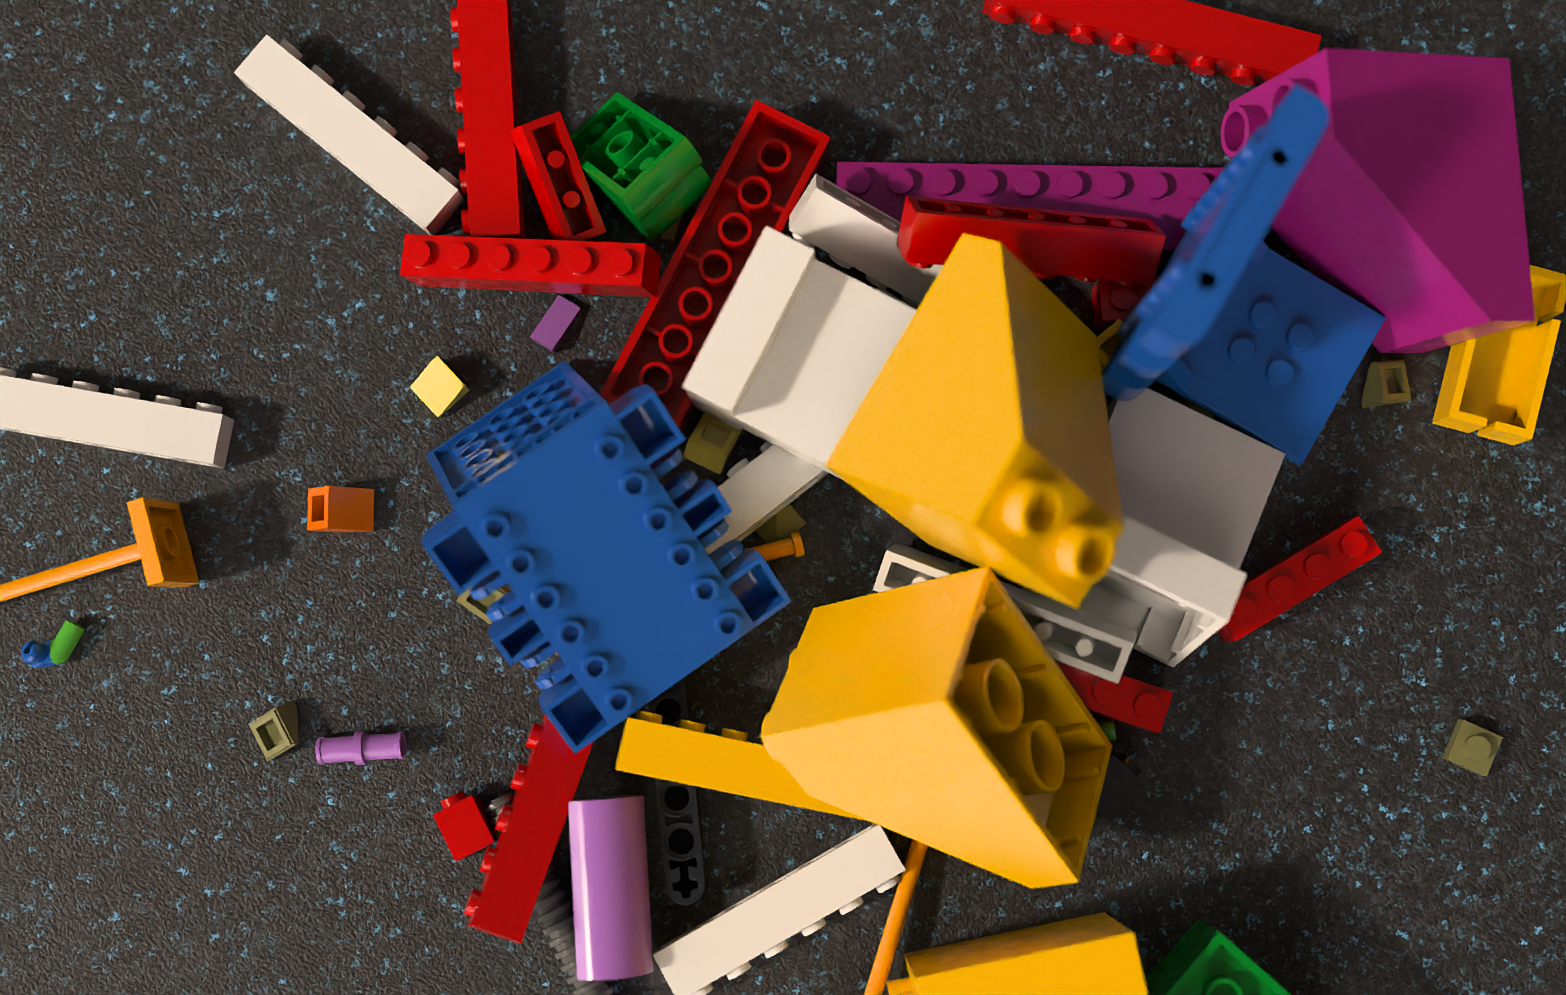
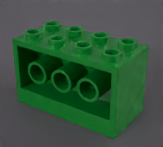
(1209, 965)

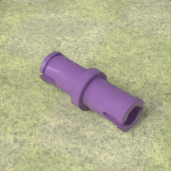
(361, 747)

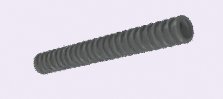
(556, 917)

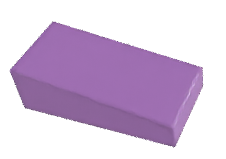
(555, 323)

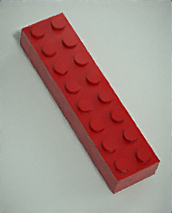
(753, 189)

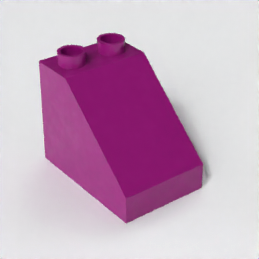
(1407, 191)

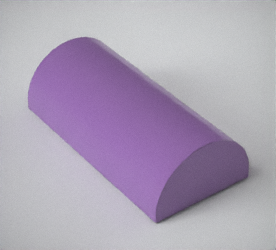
(610, 887)

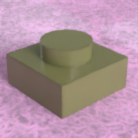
(1472, 747)

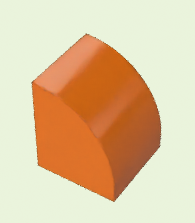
(340, 509)

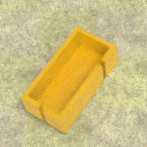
(1501, 377)

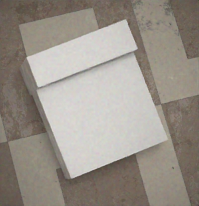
(795, 350)
(1188, 518)

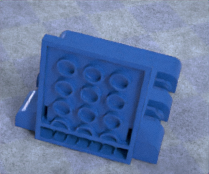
(1237, 319)
(596, 551)

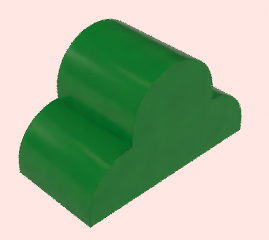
(640, 165)

